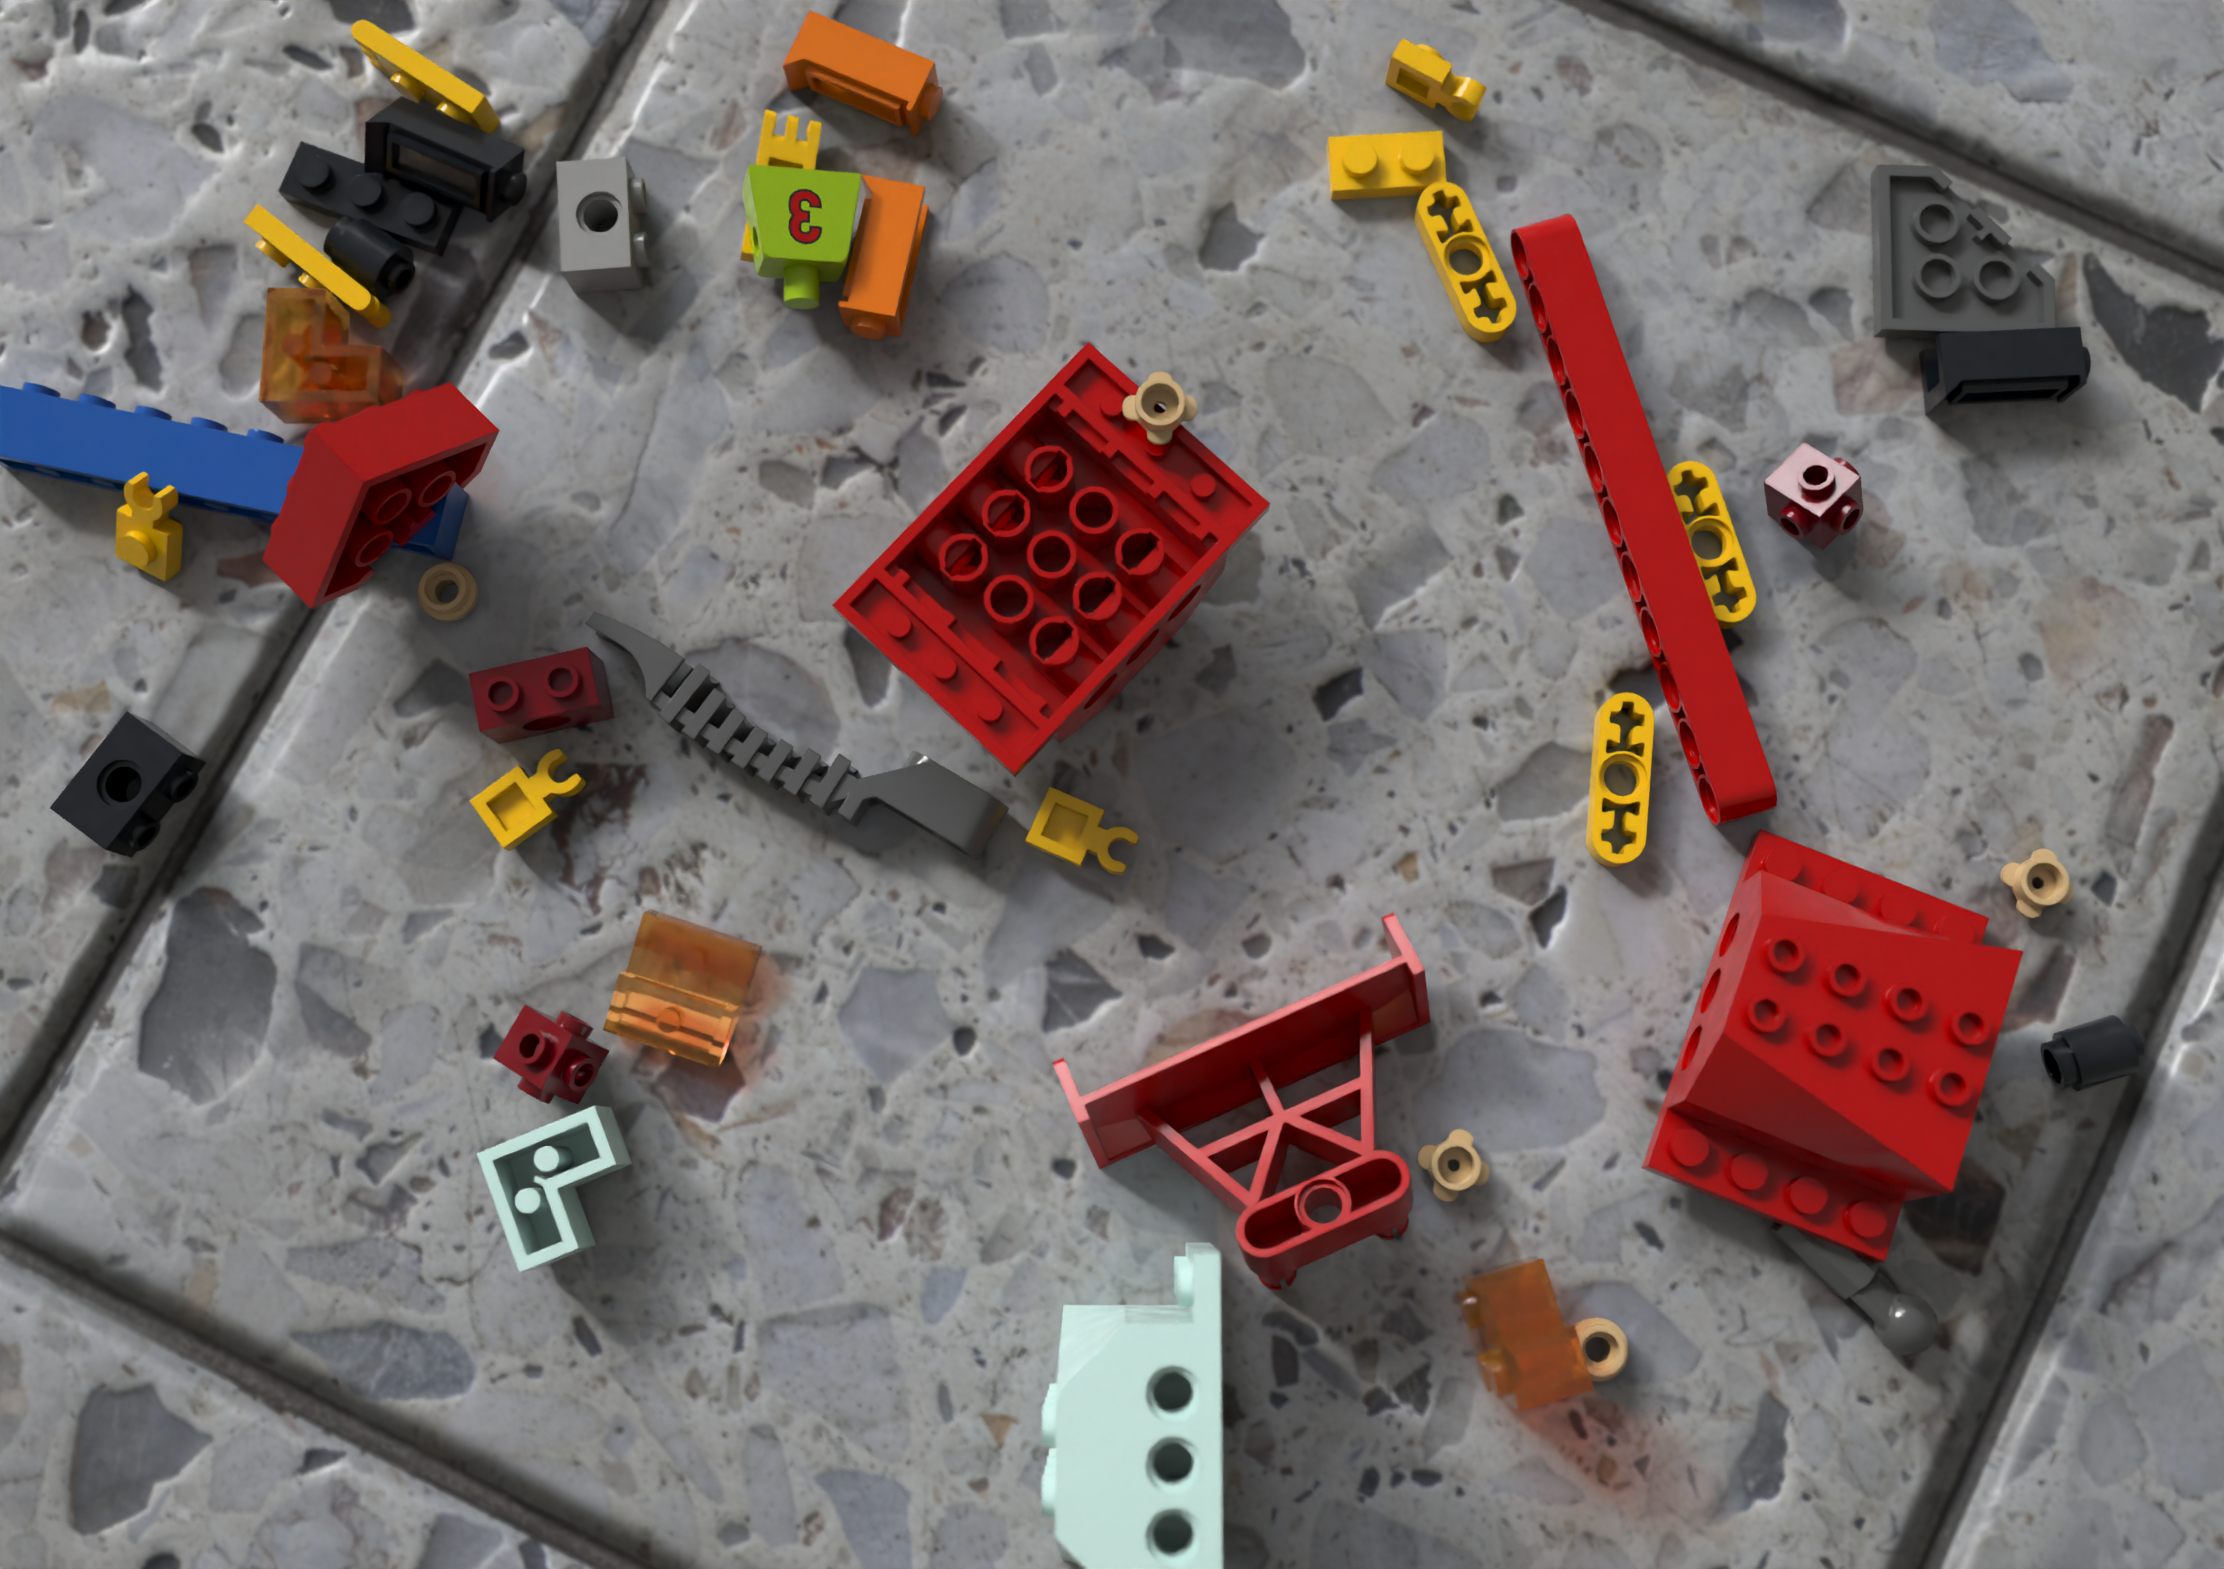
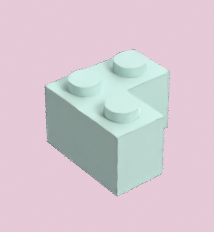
(537, 1179)

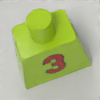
(800, 226)

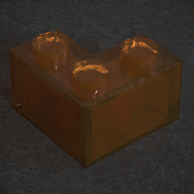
(310, 367)
(1526, 1345)

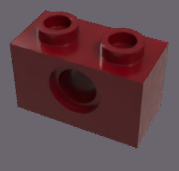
(541, 695)

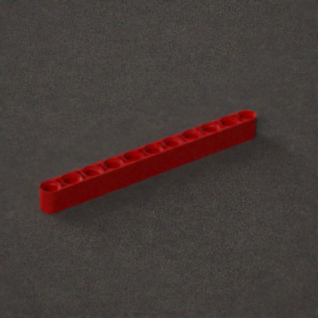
(1643, 521)

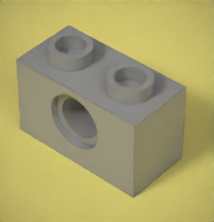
(586, 196)

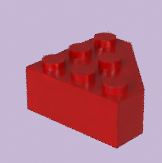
(372, 485)

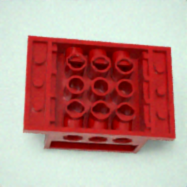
(1053, 564)
(1833, 1048)

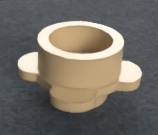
(1163, 390)
(2054, 881)
(1470, 1169)

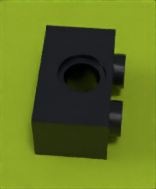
(97, 794)

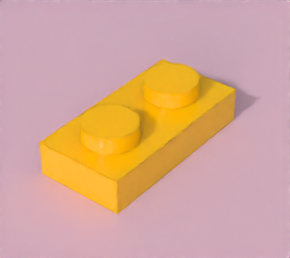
(1384, 164)

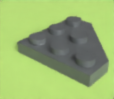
(1946, 264)

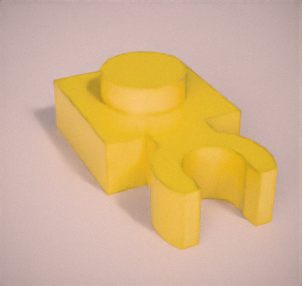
(1428, 79)
(146, 532)
(520, 803)
(1071, 830)

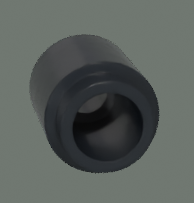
(370, 256)
(2092, 1053)

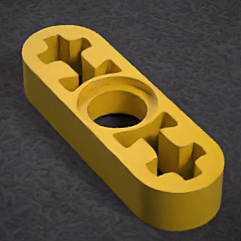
(1434, 231)
(1719, 522)
(1609, 735)

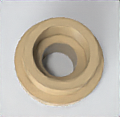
(434, 582)
(1616, 1347)

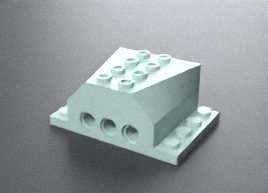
(1140, 1428)

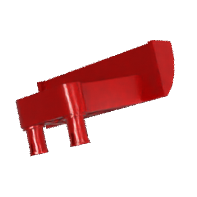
(1252, 1064)

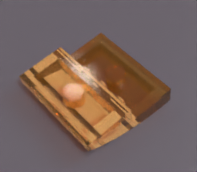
(683, 988)

